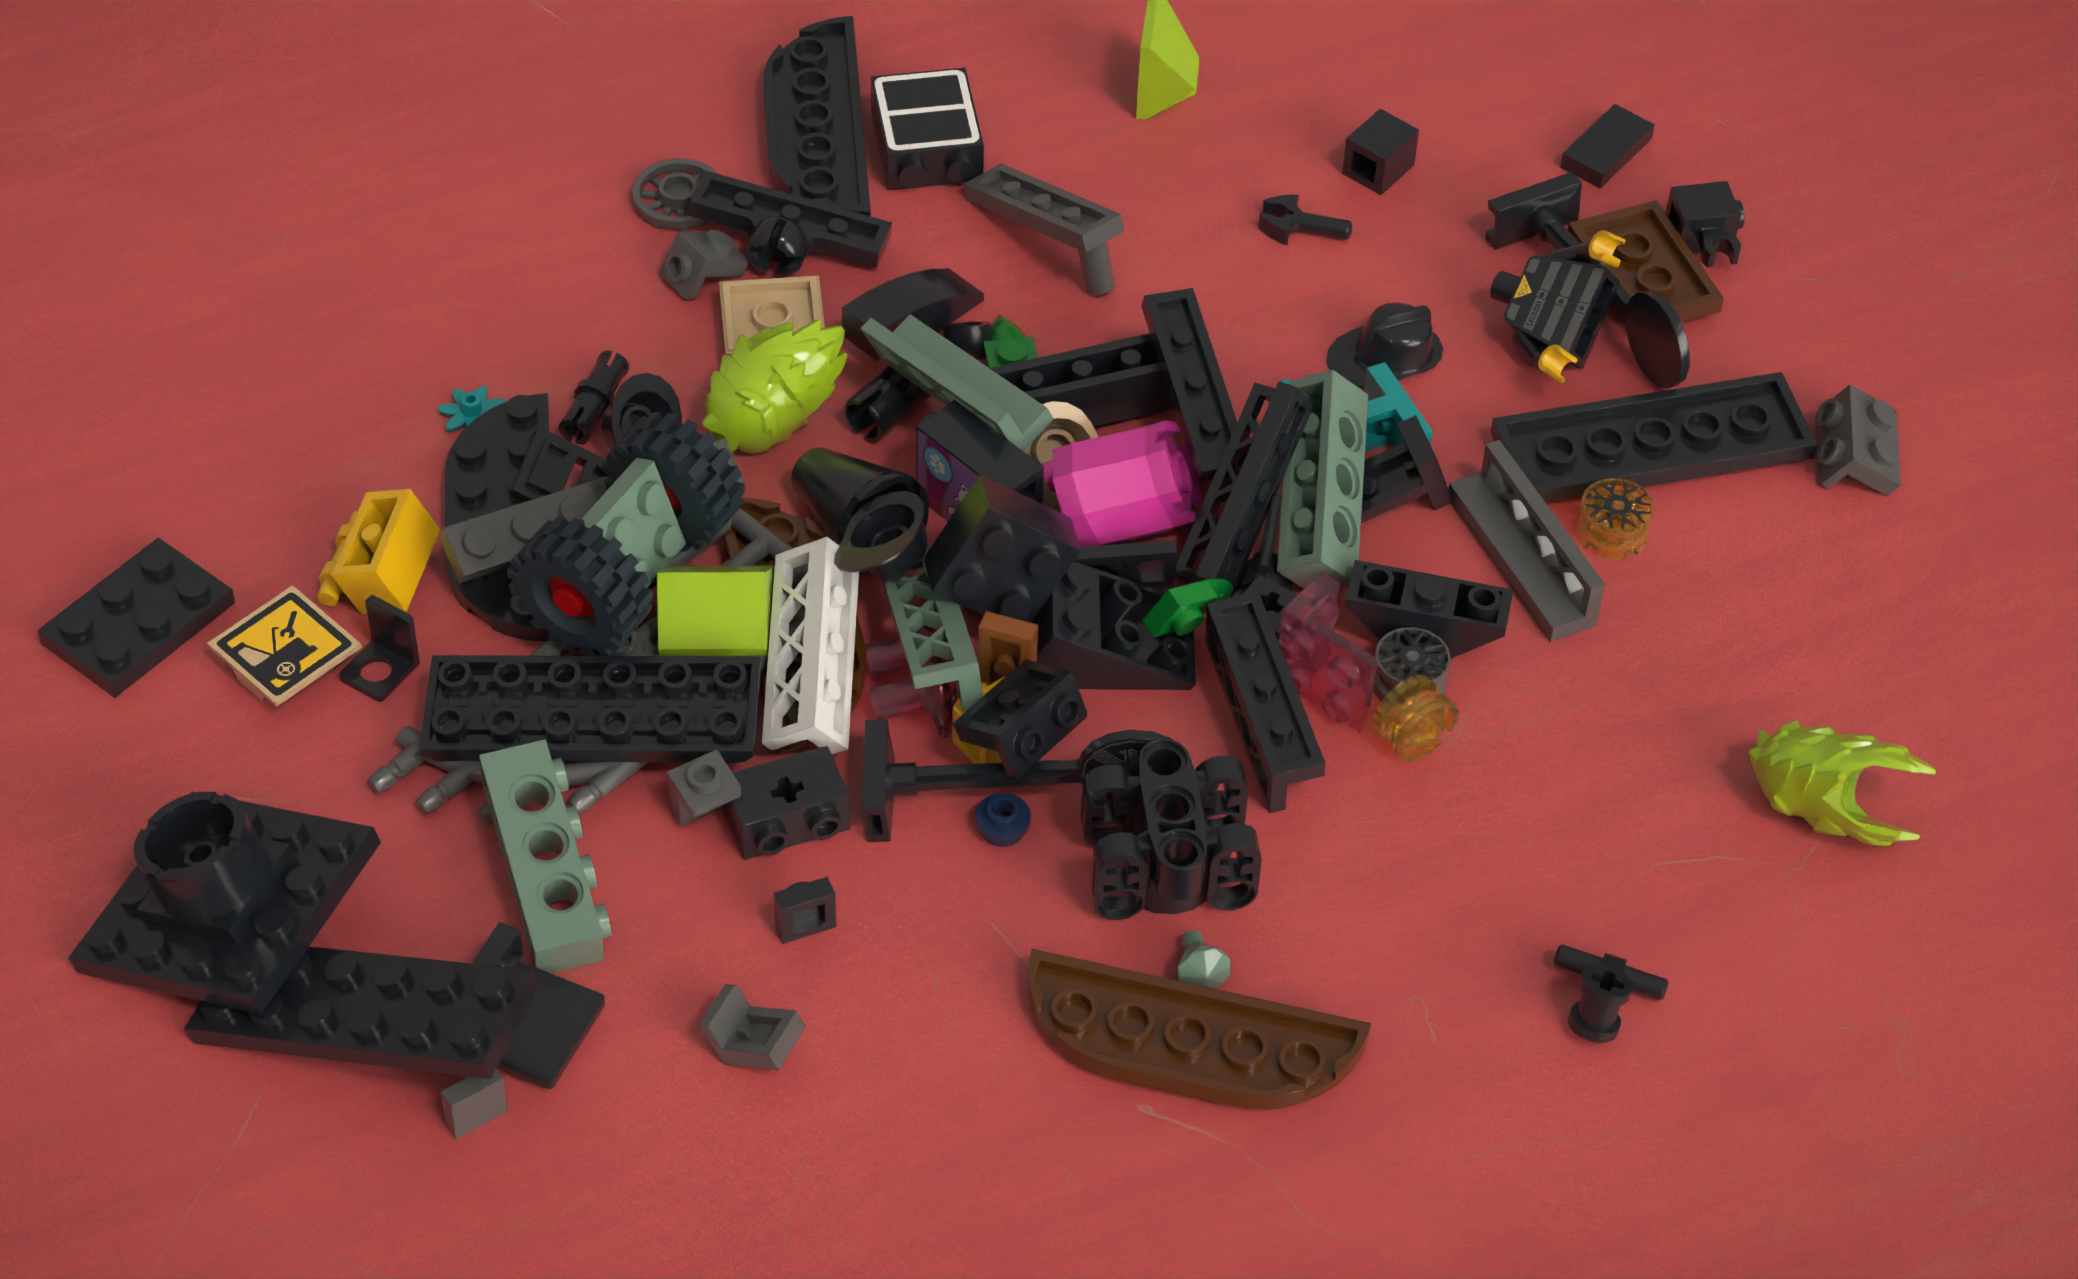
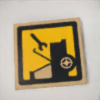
(283, 646)

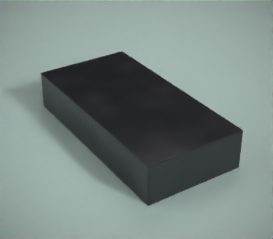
(1607, 146)

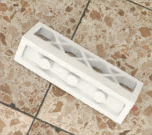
(826, 647)

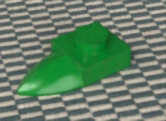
(1008, 344)
(1183, 607)

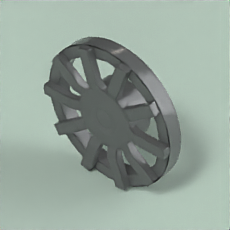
(673, 193)

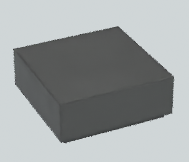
(473, 1103)

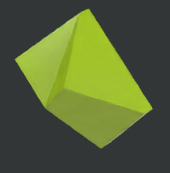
(1166, 62)

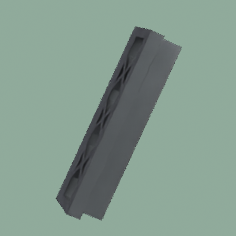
(1529, 545)

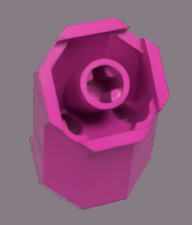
(1125, 485)

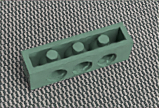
(1325, 484)
(554, 937)

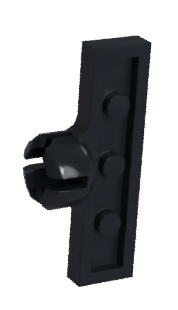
(787, 225)

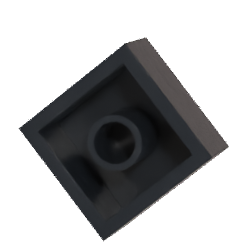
(1001, 552)

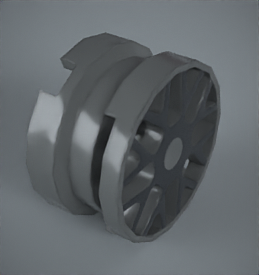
(1403, 660)

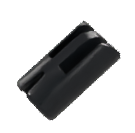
(885, 401)

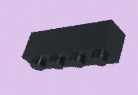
(1102, 380)

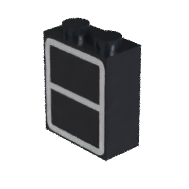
(926, 128)

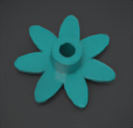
(468, 407)

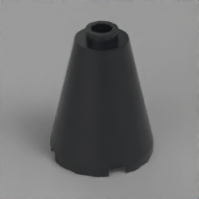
(840, 484)

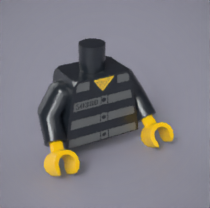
(1560, 302)

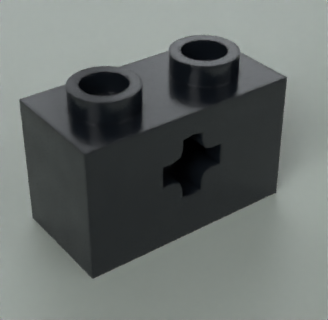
(788, 803)

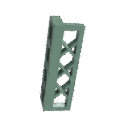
(953, 374)
(948, 642)

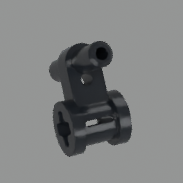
(1604, 987)

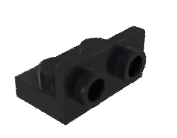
(1024, 715)

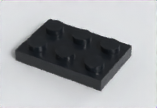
(136, 617)

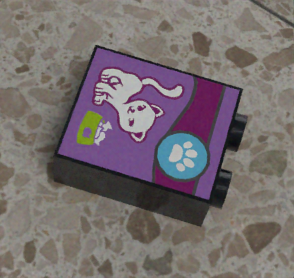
(959, 447)

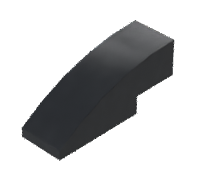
(929, 295)

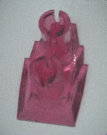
(901, 695)

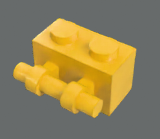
(380, 551)

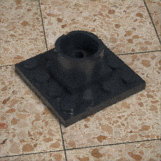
(224, 899)

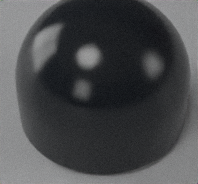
(969, 336)

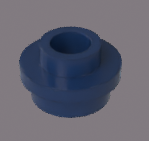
(1002, 830)

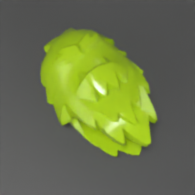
(773, 384)
(1816, 775)

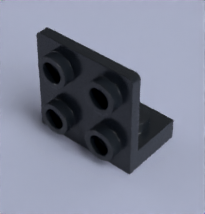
(554, 1020)

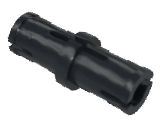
(593, 397)

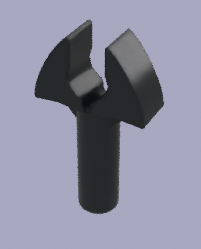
(1283, 217)

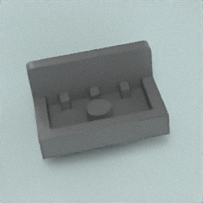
(1858, 439)

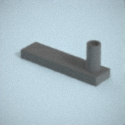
(1054, 214)

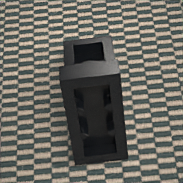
(1403, 474)

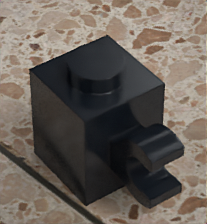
(1707, 219)

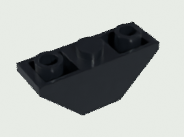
(1454, 609)

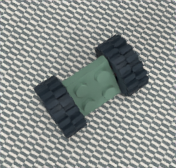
(594, 573)

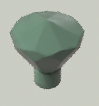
(1202, 962)

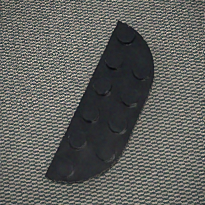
(817, 117)
(478, 483)

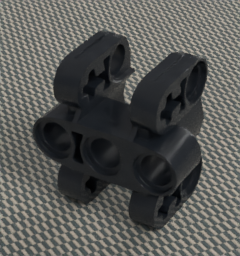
(1163, 834)

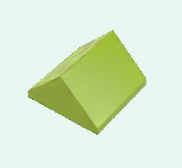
(714, 610)

